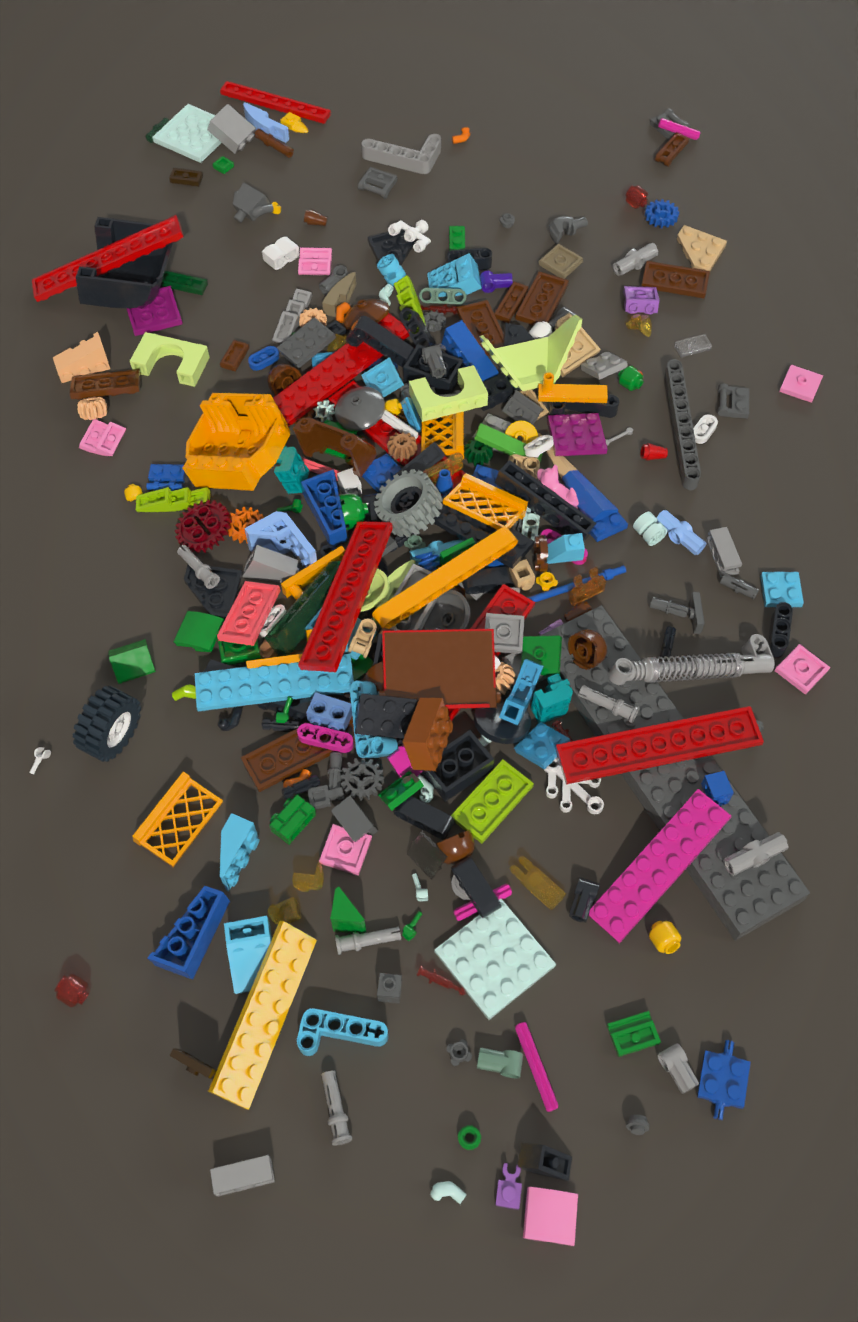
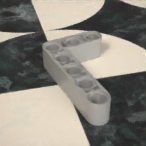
(402, 157)

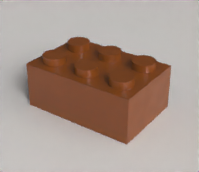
(427, 734)

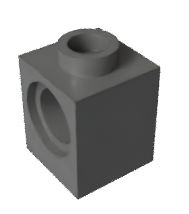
(389, 988)

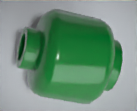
(630, 378)

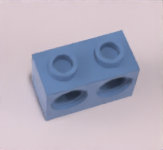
(332, 707)

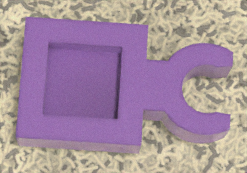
(508, 1191)

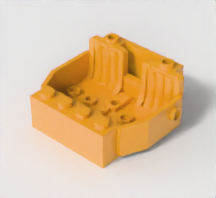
(235, 441)

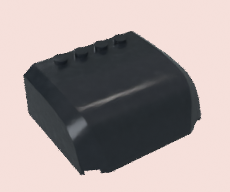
(131, 284)

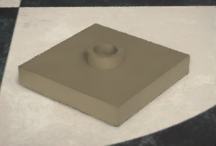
(560, 261)

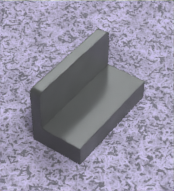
(353, 819)

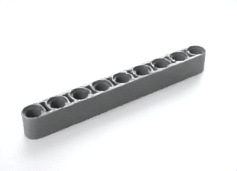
(682, 425)

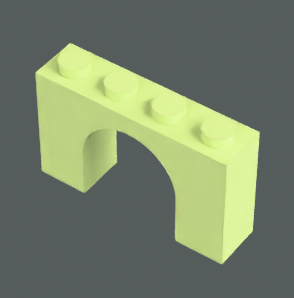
(154, 347)
(434, 406)

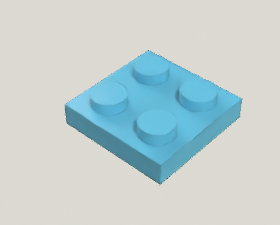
(383, 377)
(781, 587)

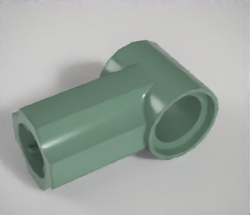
(506, 1063)

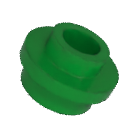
(469, 1129)

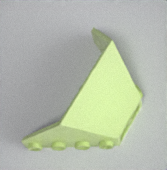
(530, 360)

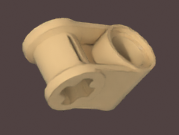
(528, 464)
(362, 640)

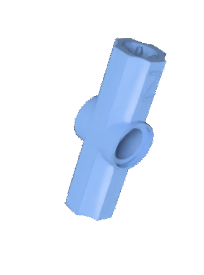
(681, 532)

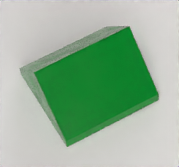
(131, 661)
(345, 916)

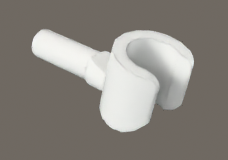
(39, 756)

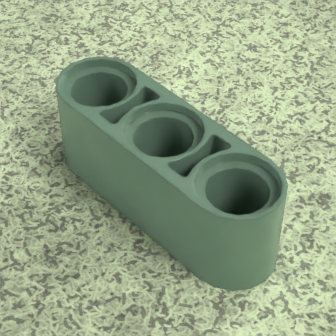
(435, 293)

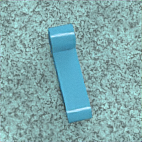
(367, 745)
(343, 1032)

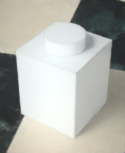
(349, 482)

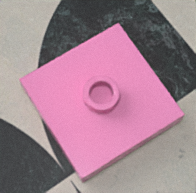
(801, 383)
(802, 669)
(344, 853)

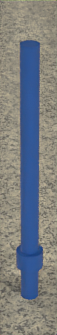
(607, 574)

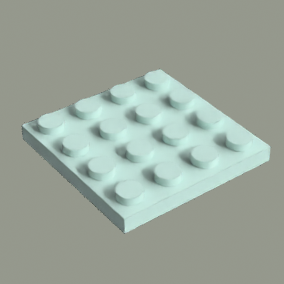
(188, 134)
(495, 959)

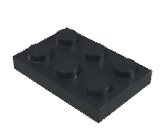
(384, 715)

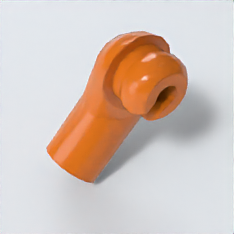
(463, 137)
(341, 310)
(305, 774)

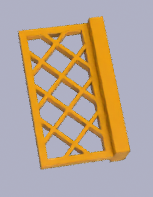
(455, 430)
(487, 495)
(161, 813)

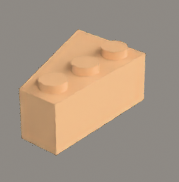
(82, 360)

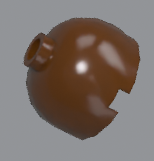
(281, 377)
(587, 648)
(457, 847)

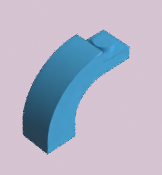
(522, 692)

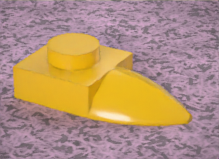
(294, 123)

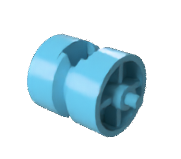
(390, 269)

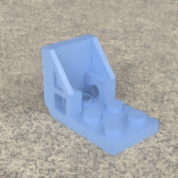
(275, 529)

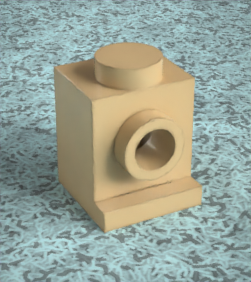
(523, 575)

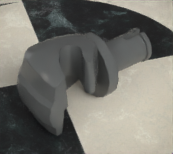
(568, 223)

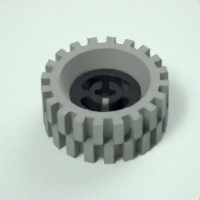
(408, 502)

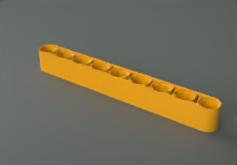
(445, 578)

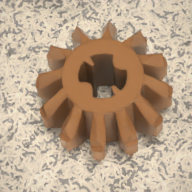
(402, 446)

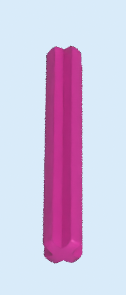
(536, 1067)

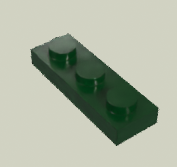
(184, 283)

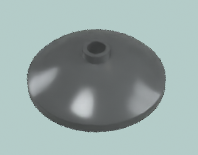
(360, 408)
(447, 607)

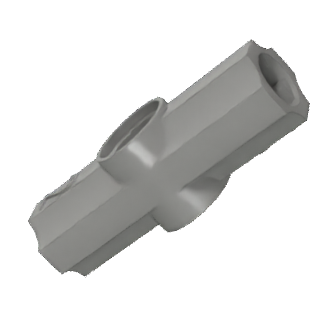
(635, 259)
(755, 853)

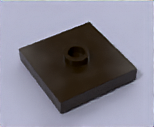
(193, 1064)

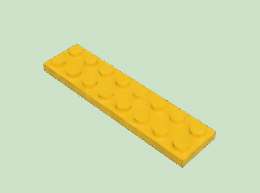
(262, 1016)

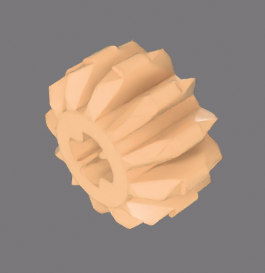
(309, 314)
(92, 408)
(504, 677)

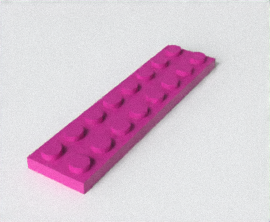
(659, 865)

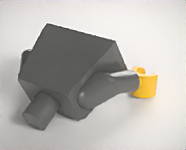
(252, 204)

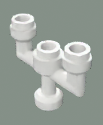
(412, 233)

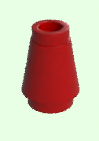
(653, 452)

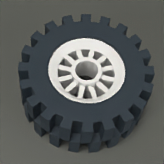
(106, 723)

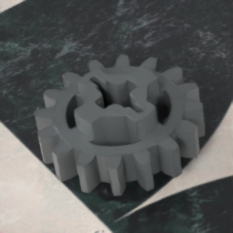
(355, 773)

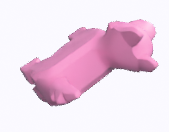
(549, 478)

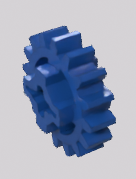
(661, 213)

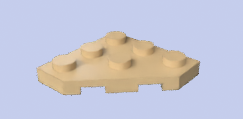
(700, 247)
(581, 351)

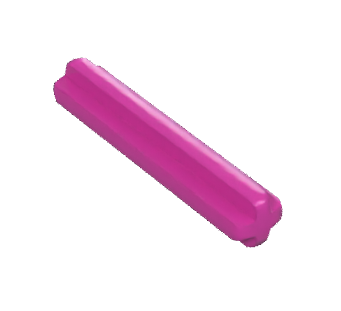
(675, 127)
(469, 909)

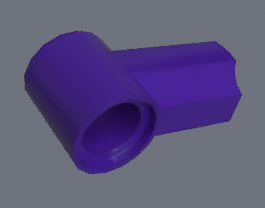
(491, 281)

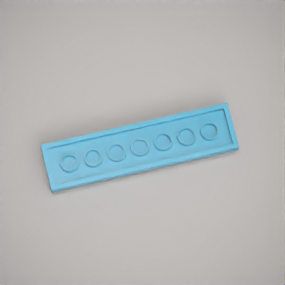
(268, 684)

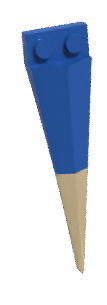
(590, 499)

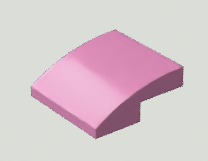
(315, 261)
(102, 438)
(550, 1216)

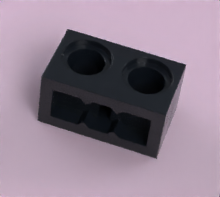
(498, 391)

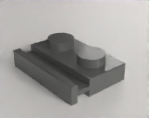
(522, 408)

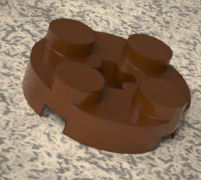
(541, 550)

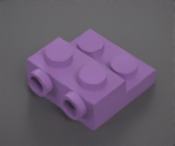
(641, 299)

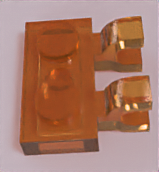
(587, 590)

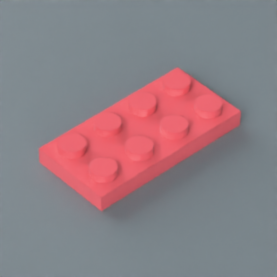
(249, 613)

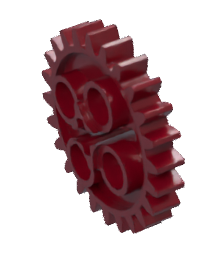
(213, 516)

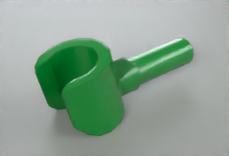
(296, 507)
(282, 717)
(408, 931)

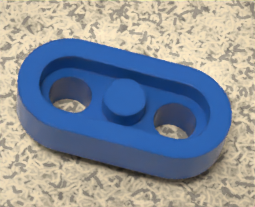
(263, 358)

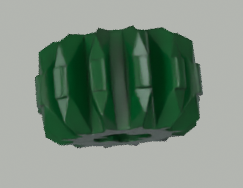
(477, 452)

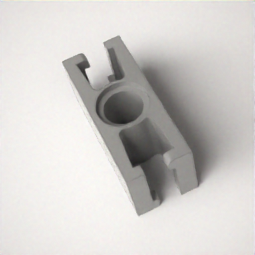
(724, 551)
(242, 1175)

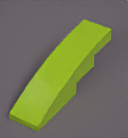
(408, 297)
(167, 500)

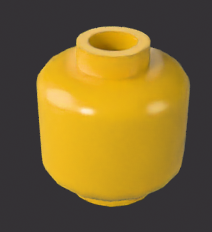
(665, 937)

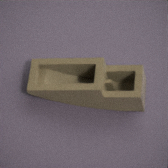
(339, 293)

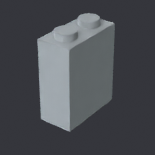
(231, 129)

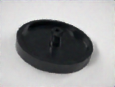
(498, 729)

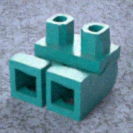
(291, 470)
(554, 702)

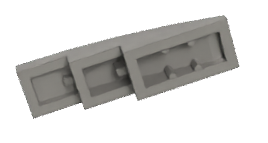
(290, 318)

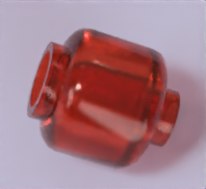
(636, 196)
(72, 990)

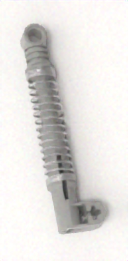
(755, 659)

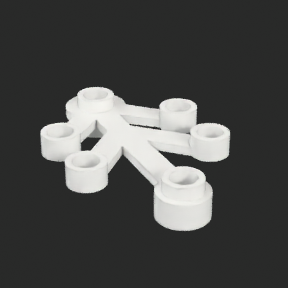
(552, 772)

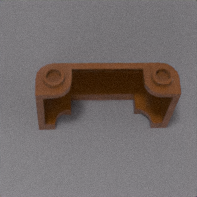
(318, 436)

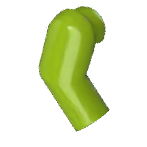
(185, 691)

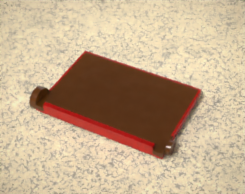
(441, 665)

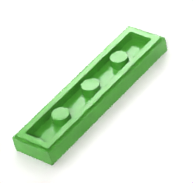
(500, 441)

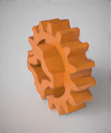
(242, 520)

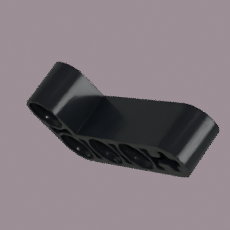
(380, 339)
(604, 409)

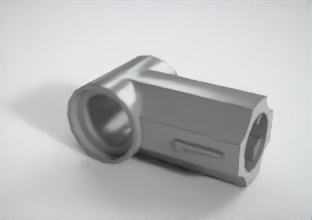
(675, 1062)

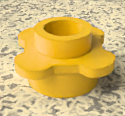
(546, 576)

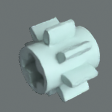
(321, 408)

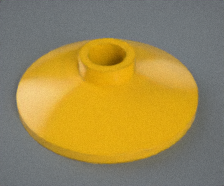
(523, 429)

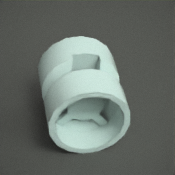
(649, 528)

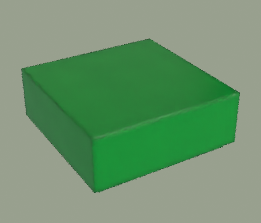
(223, 165)

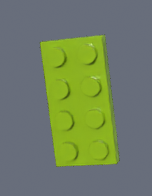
(492, 801)

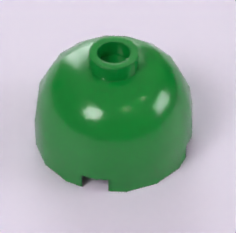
(353, 510)

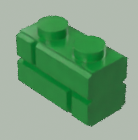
(292, 819)

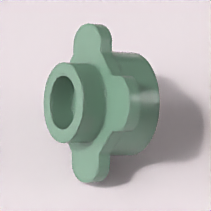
(414, 539)

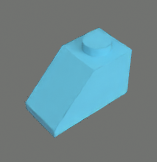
(566, 549)

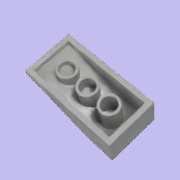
(418, 619)

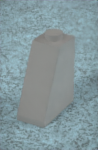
(269, 565)

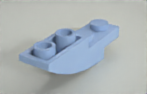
(261, 120)

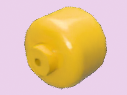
(393, 406)
(132, 491)

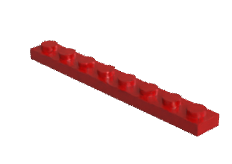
(275, 102)

